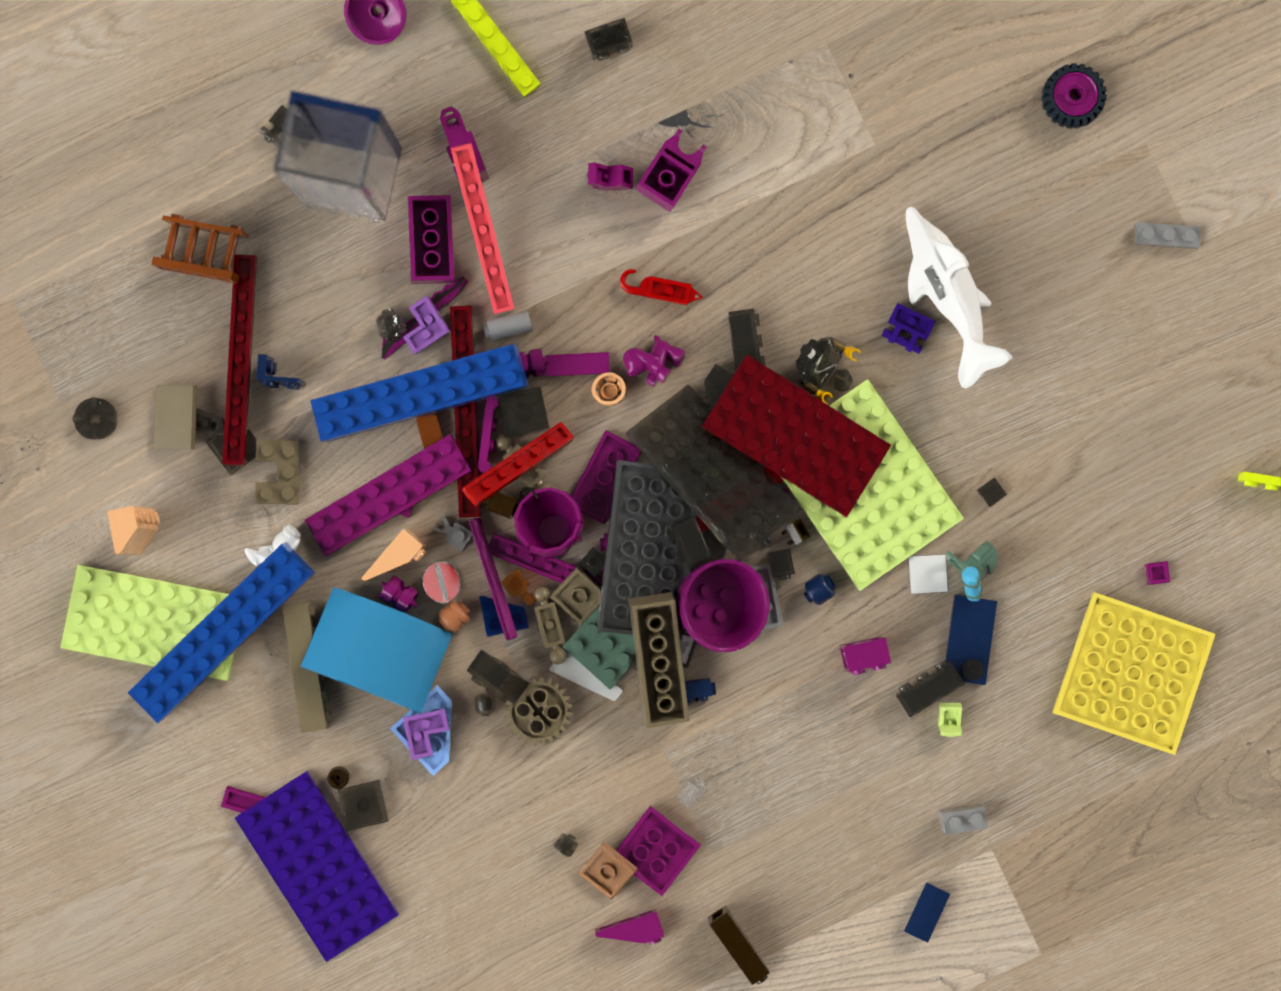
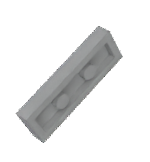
(1167, 235)
(774, 617)

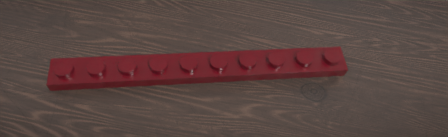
(239, 361)
(465, 415)

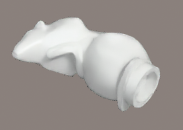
(288, 535)

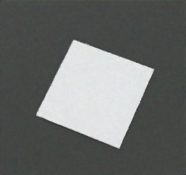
(928, 574)

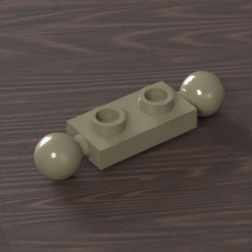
(533, 476)
(549, 624)

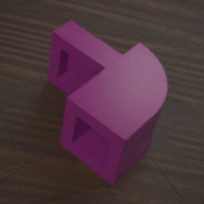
(610, 177)

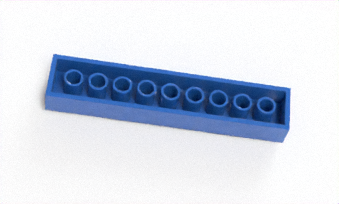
(419, 393)
(221, 632)

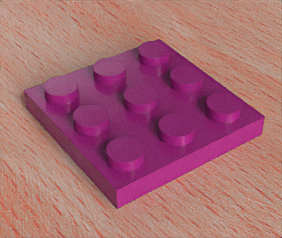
(657, 850)

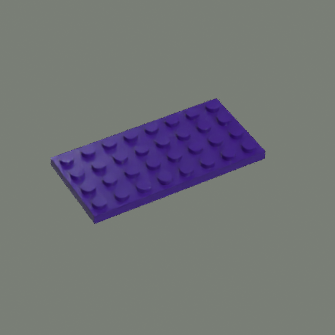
(316, 866)

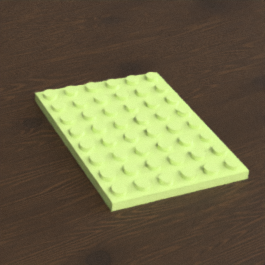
(898, 508)

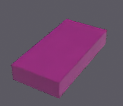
(239, 800)

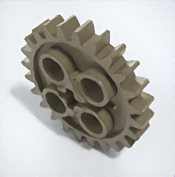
(523, 723)

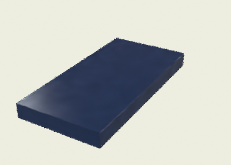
(971, 633)

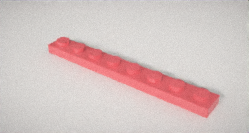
(482, 228)

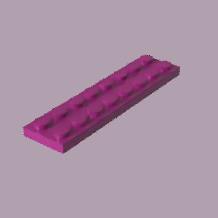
(388, 495)

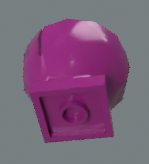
(549, 523)

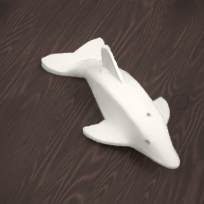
(943, 275)

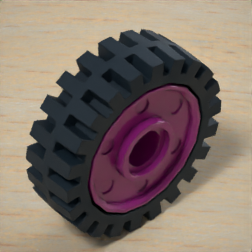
(1082, 82)

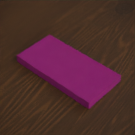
(596, 484)

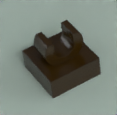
(797, 532)

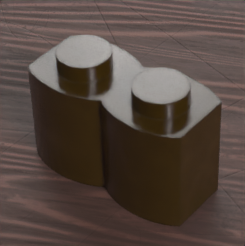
(502, 504)

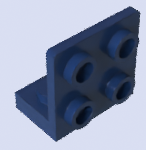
(267, 368)

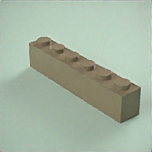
(308, 685)

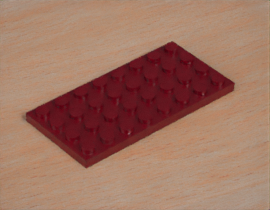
(796, 436)

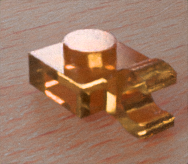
(517, 585)

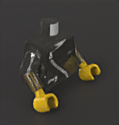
(818, 362)

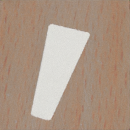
(577, 673)

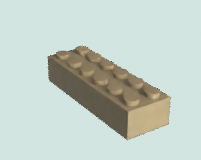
(659, 659)

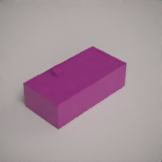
(430, 239)

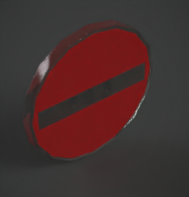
(440, 582)

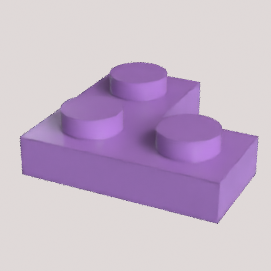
(431, 326)
(418, 730)

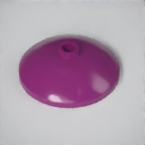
(374, 26)

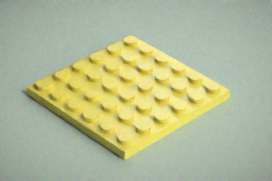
(1133, 673)

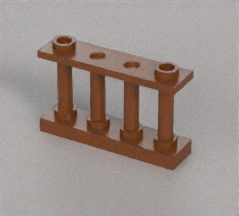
(206, 269)

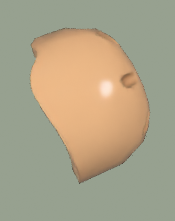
(609, 390)

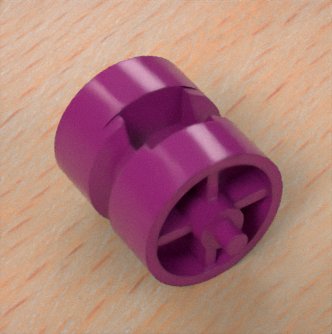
(534, 363)
(401, 596)

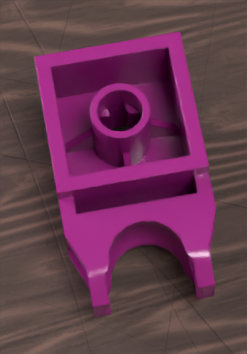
(457, 135)
(674, 166)

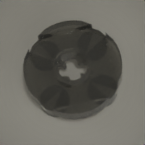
(95, 406)

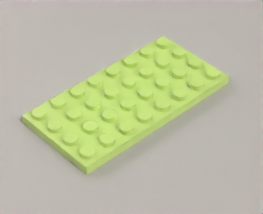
(134, 616)

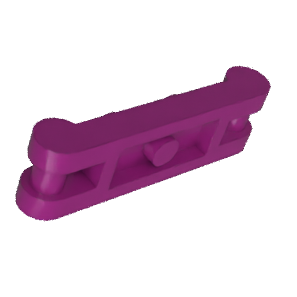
(489, 426)

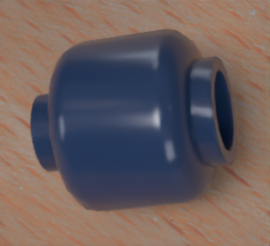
(819, 589)

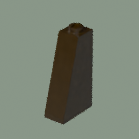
(738, 945)

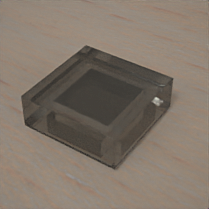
(991, 492)

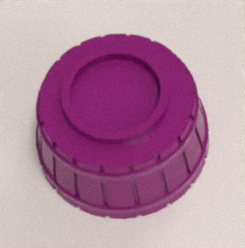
(723, 605)

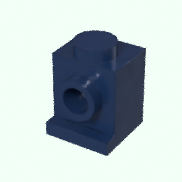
(699, 689)

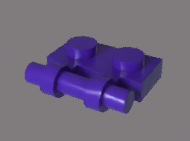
(910, 322)

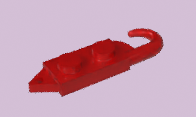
(661, 289)

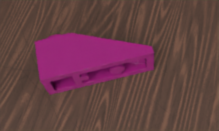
(638, 928)

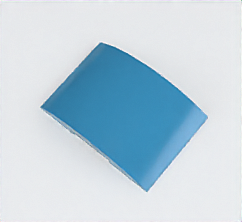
(377, 649)

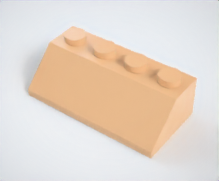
(132, 529)

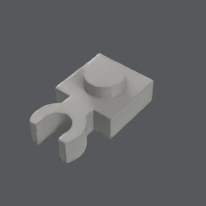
(456, 535)

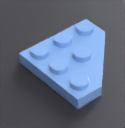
(440, 741)

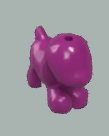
(654, 362)

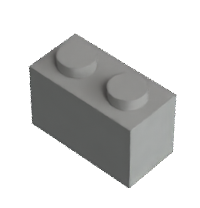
(963, 819)

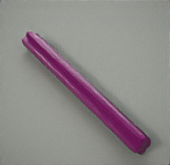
(493, 579)

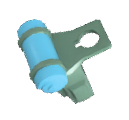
(975, 568)

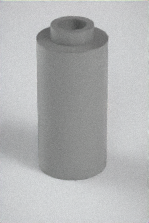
(508, 326)

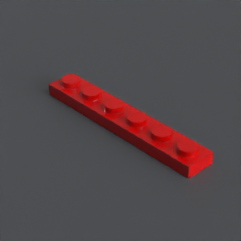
(518, 464)

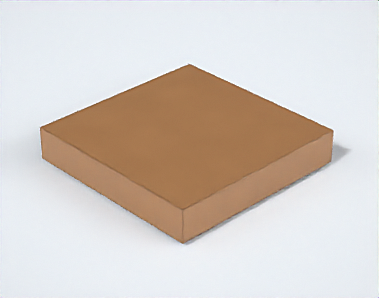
(607, 870)

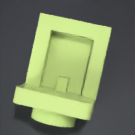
(950, 719)

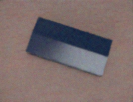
(927, 912)

